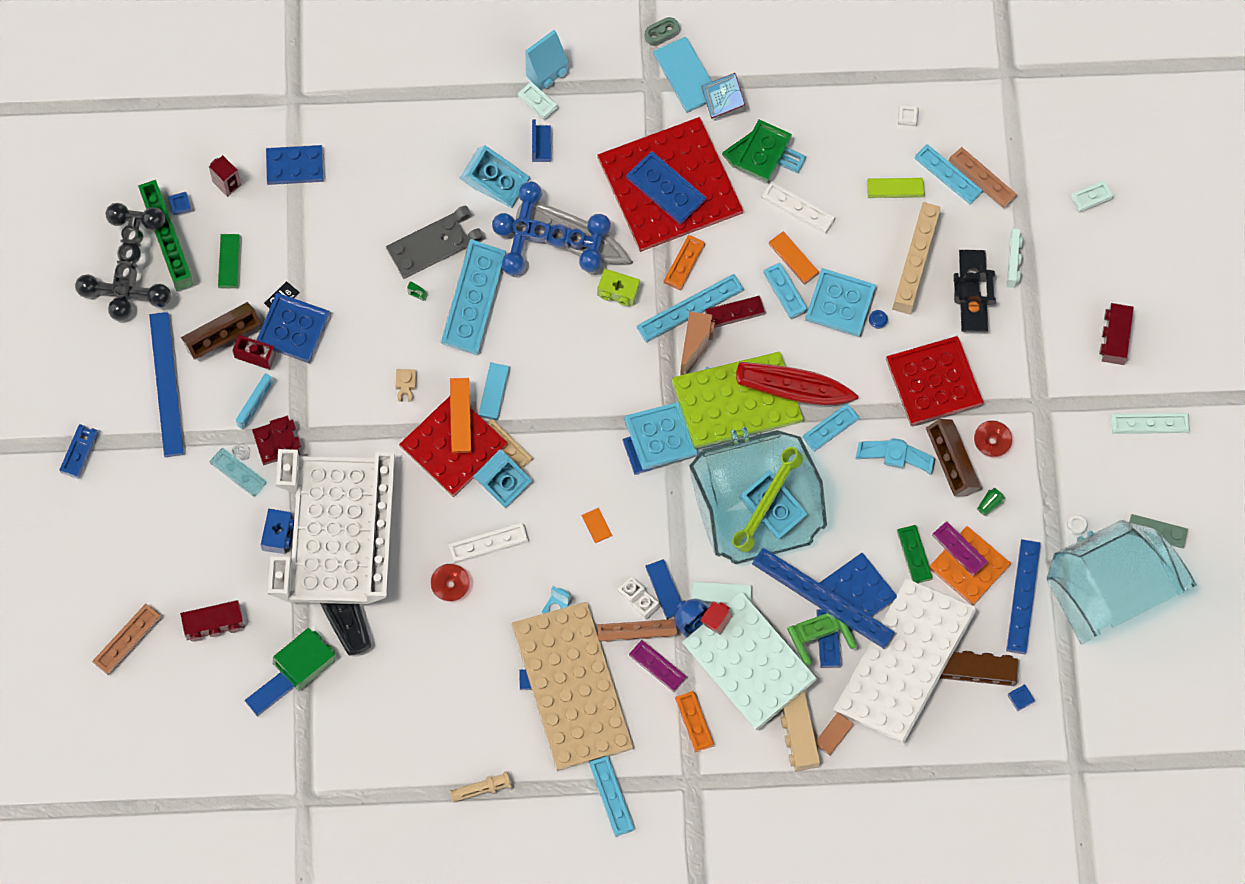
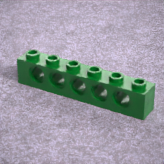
(167, 238)

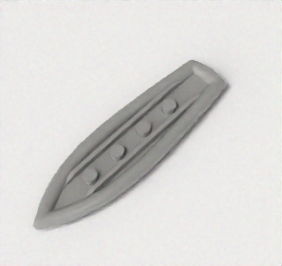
(609, 249)

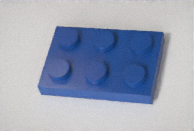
(294, 164)

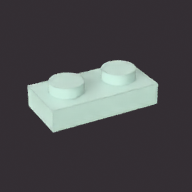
(537, 100)
(1091, 196)

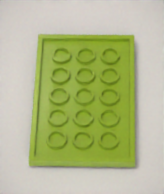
(717, 404)

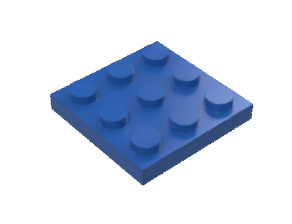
(293, 327)
(861, 586)

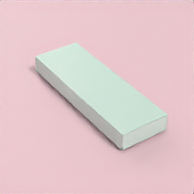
(719, 592)

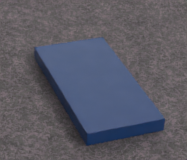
(666, 187)

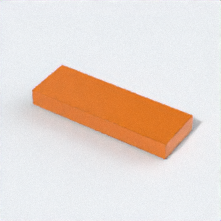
(793, 257)
(684, 262)
(694, 721)

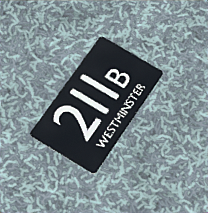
(286, 289)

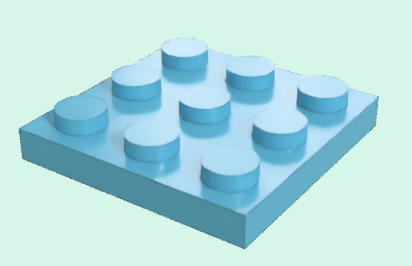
(840, 302)
(660, 435)

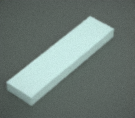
(1150, 423)

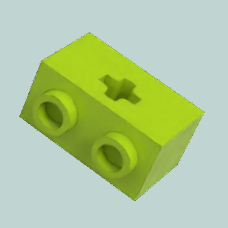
(627, 286)

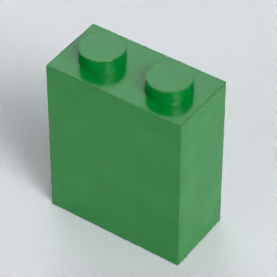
(304, 658)

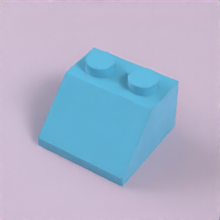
(502, 478)

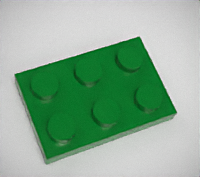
(763, 150)

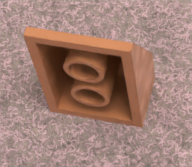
(698, 333)

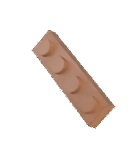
(982, 177)
(637, 629)
(126, 639)

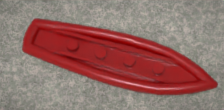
(793, 384)

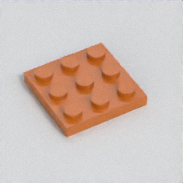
(959, 579)

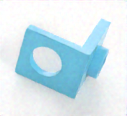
(558, 596)

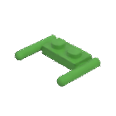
(815, 629)

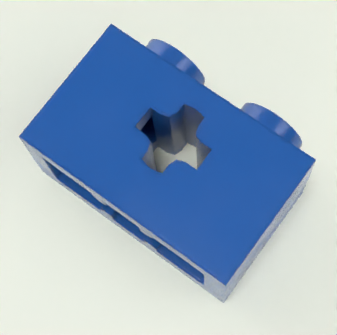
(277, 542)

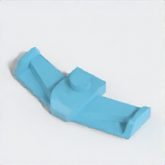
(895, 454)

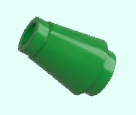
(991, 501)

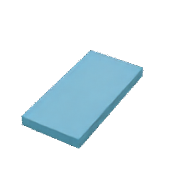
(683, 72)

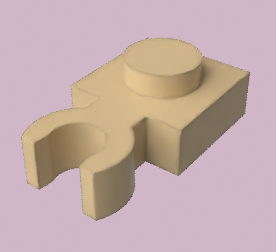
(405, 381)

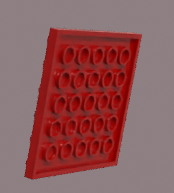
(694, 158)

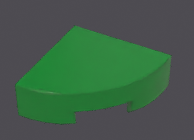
(416, 291)

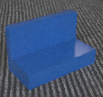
(541, 142)

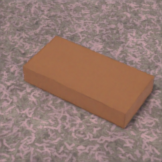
(833, 733)

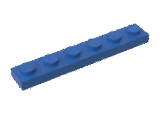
(1023, 597)

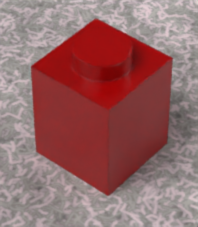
(716, 617)

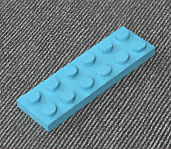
(473, 297)

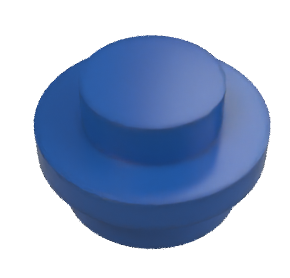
(878, 319)

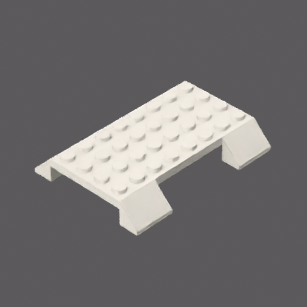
(338, 529)

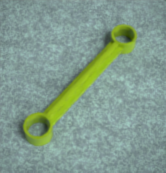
(767, 499)

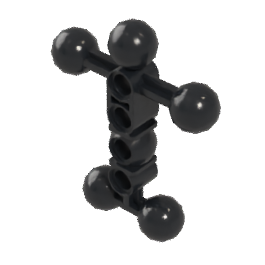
(158, 294)

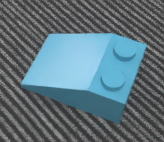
(546, 61)
(494, 176)
(783, 511)

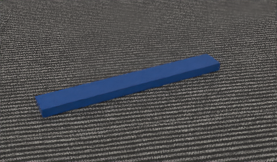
(166, 384)
(823, 598)

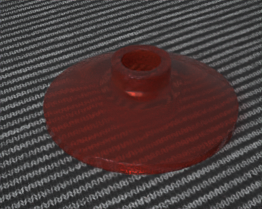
(996, 431)
(446, 574)

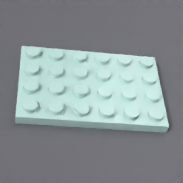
(750, 662)

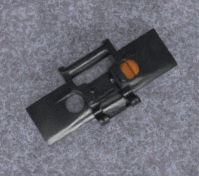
(966, 290)

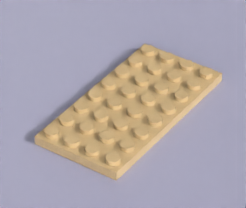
(571, 686)

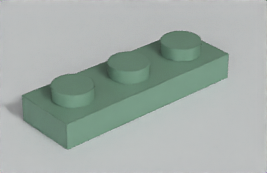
(1173, 534)

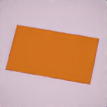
(596, 525)

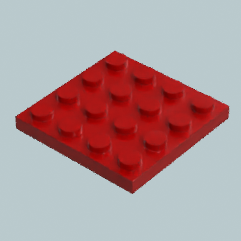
(934, 380)
(432, 448)

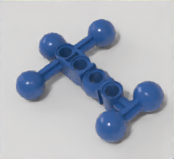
(529, 194)

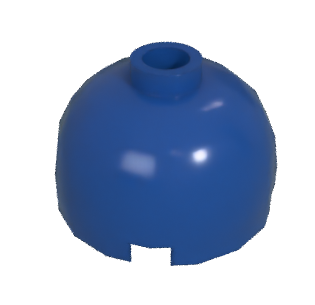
(689, 615)

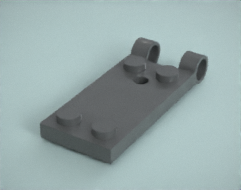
(427, 248)

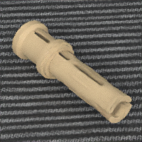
(490, 784)

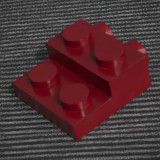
(274, 437)

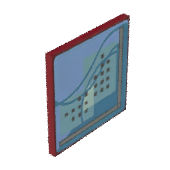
(723, 95)

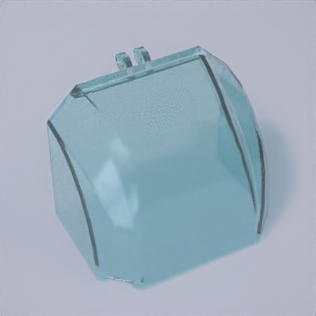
(730, 468)
(1115, 576)

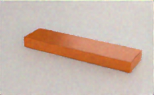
(460, 415)

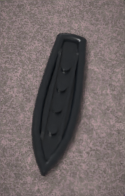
(349, 626)

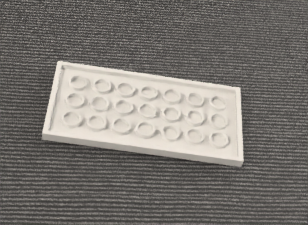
(897, 680)

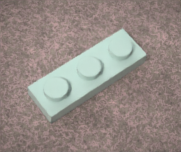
(1014, 258)

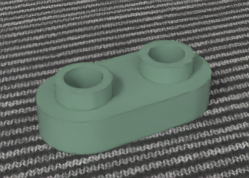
(660, 31)

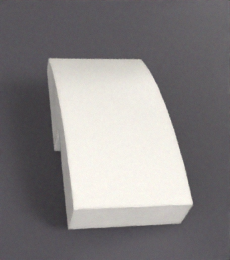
(638, 597)

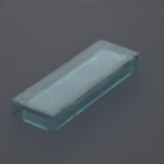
(238, 472)

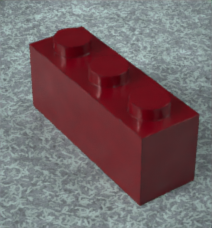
(1116, 333)
(212, 620)

